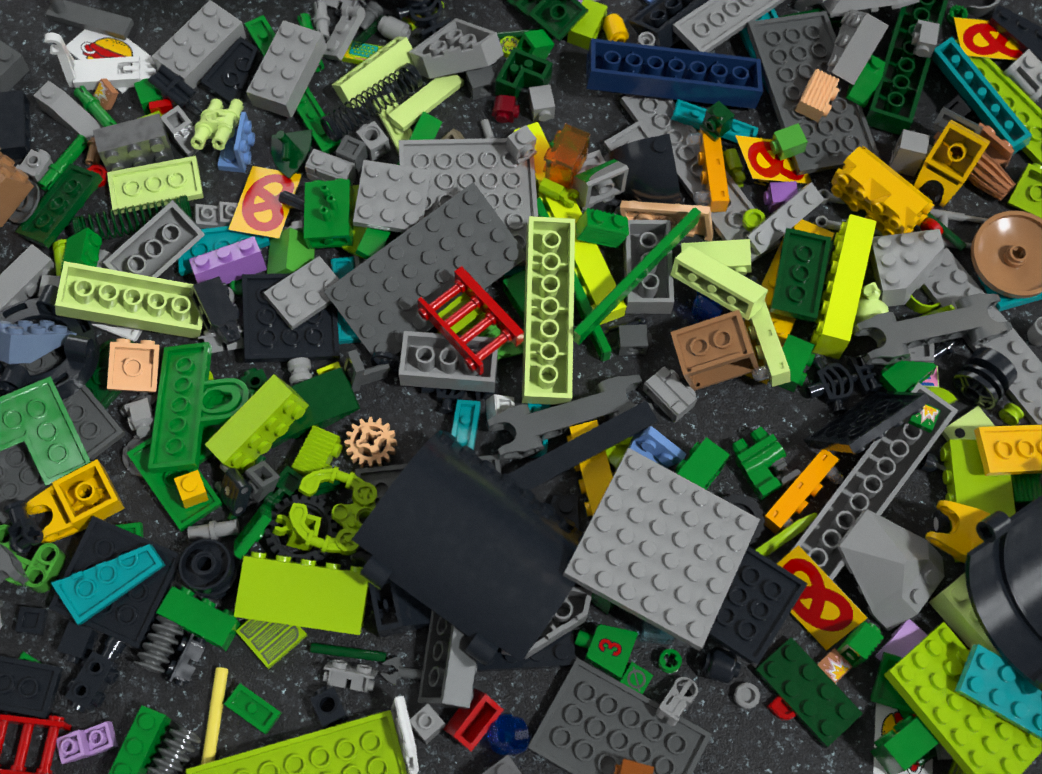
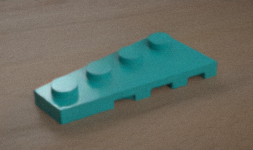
(215, 239)

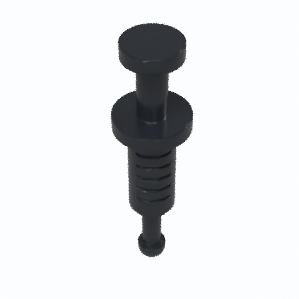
(946, 347)

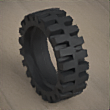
(312, 504)

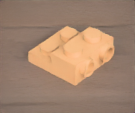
(133, 366)

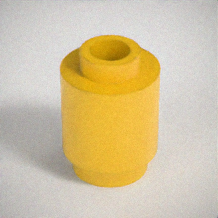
(615, 28)

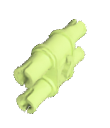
(217, 124)

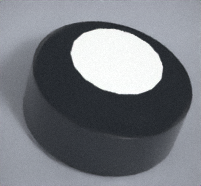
(941, 522)

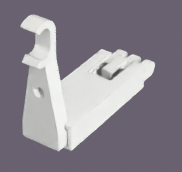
(120, 71)

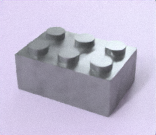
(133, 143)

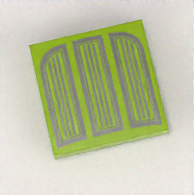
(270, 640)

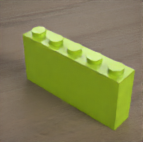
(968, 482)
(301, 593)

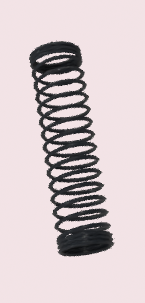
(337, 132)

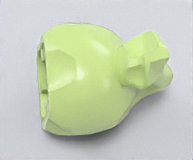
(869, 303)

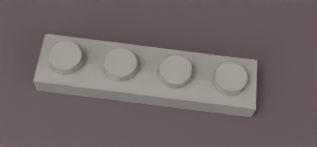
(784, 217)

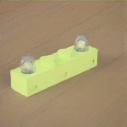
(768, 349)

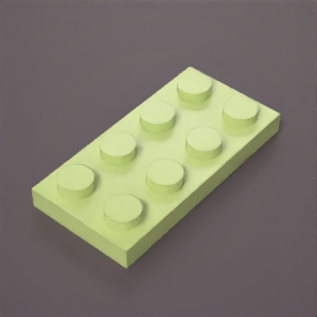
(155, 183)

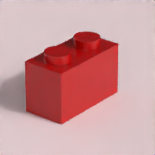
(472, 723)

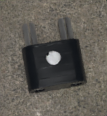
(233, 490)

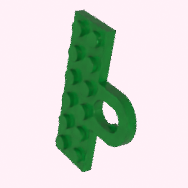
(182, 406)

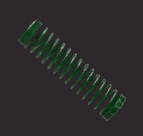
(79, 222)

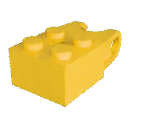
(945, 166)
(70, 502)
(963, 532)

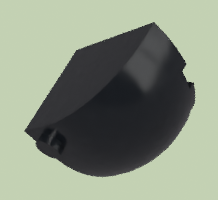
(651, 170)

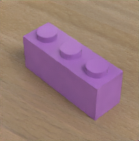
(229, 262)

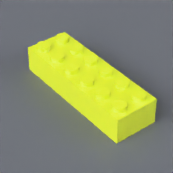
(843, 286)

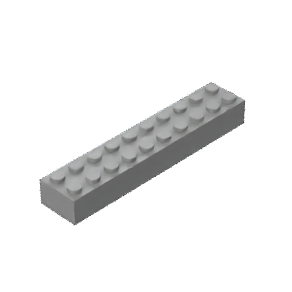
(872, 484)

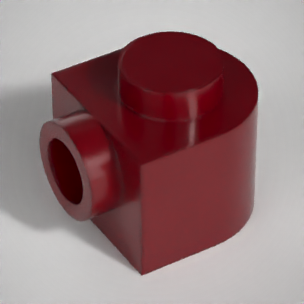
(505, 109)

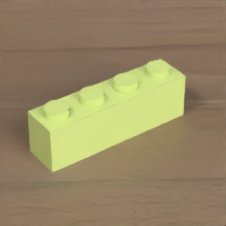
(373, 69)
(718, 282)

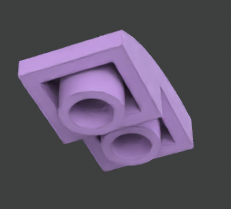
(903, 639)
(86, 742)

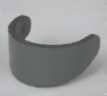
(982, 11)

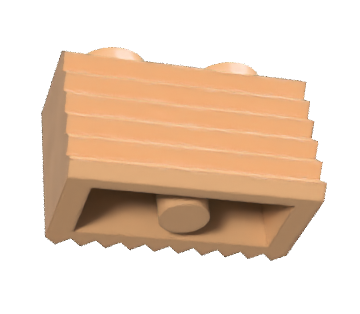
(817, 94)

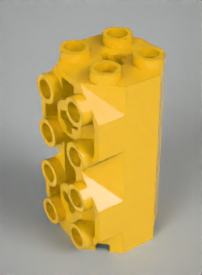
(881, 192)

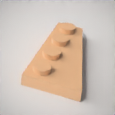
(674, 212)

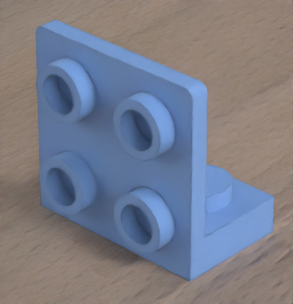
(237, 150)
(656, 447)

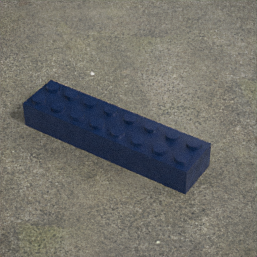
(673, 73)

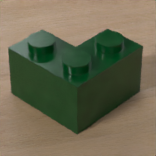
(522, 70)

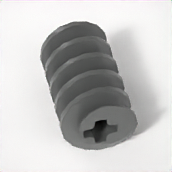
(159, 645)
(175, 752)

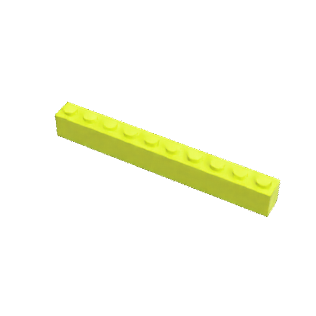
(588, 261)

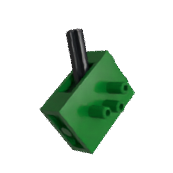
(326, 211)

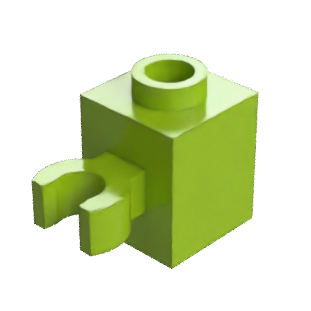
(293, 540)

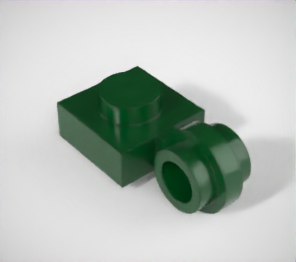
(286, 485)

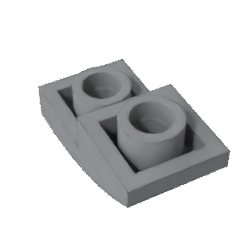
(214, 216)

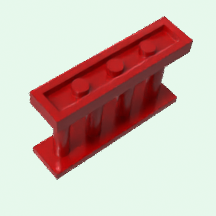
(478, 299)
(54, 723)

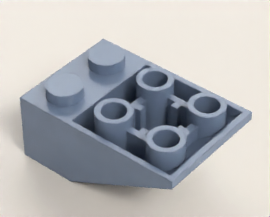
(30, 341)

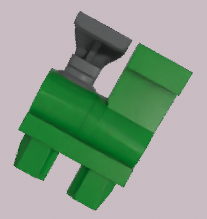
(758, 458)

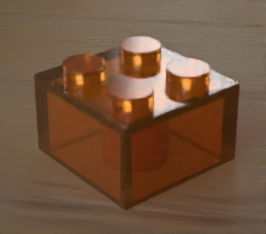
(567, 155)

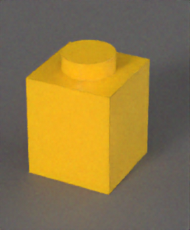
(191, 489)

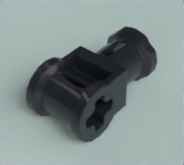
(22, 528)

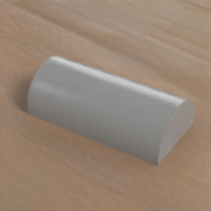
(156, 243)

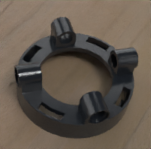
(80, 349)

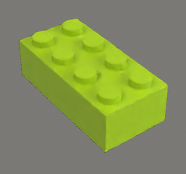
(257, 425)

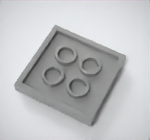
(391, 196)

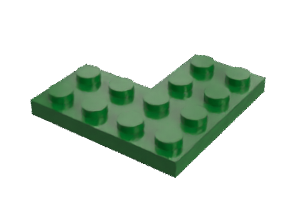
(42, 422)
(165, 488)

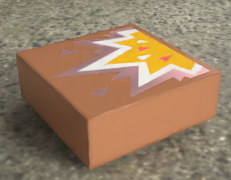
(106, 94)
(834, 665)

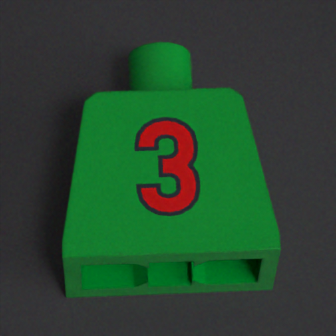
(608, 649)

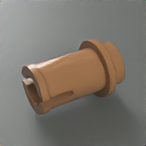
(92, 155)

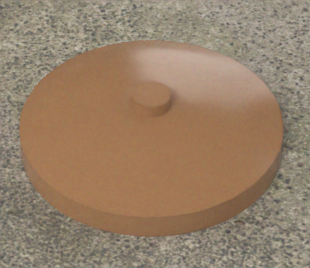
(1009, 254)

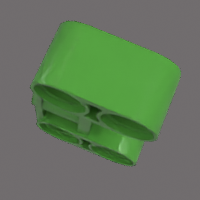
(38, 564)

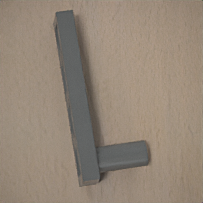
(89, 18)

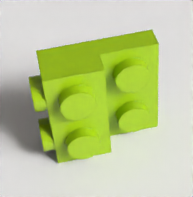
(1028, 191)

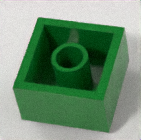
(905, 746)

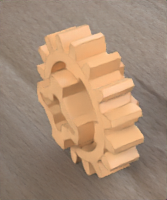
(379, 439)

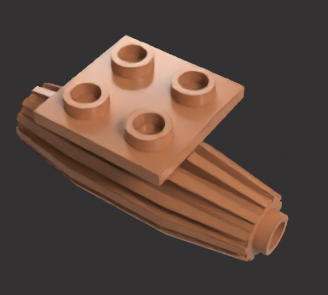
(987, 172)

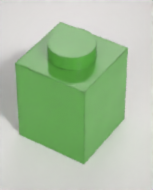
(788, 142)

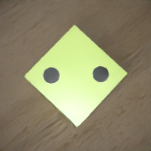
(965, 426)

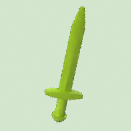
(786, 535)

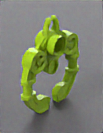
(347, 515)

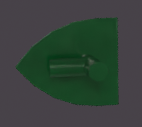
(291, 150)

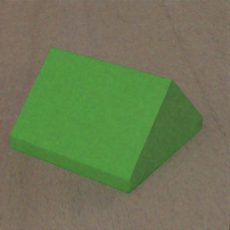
(288, 252)

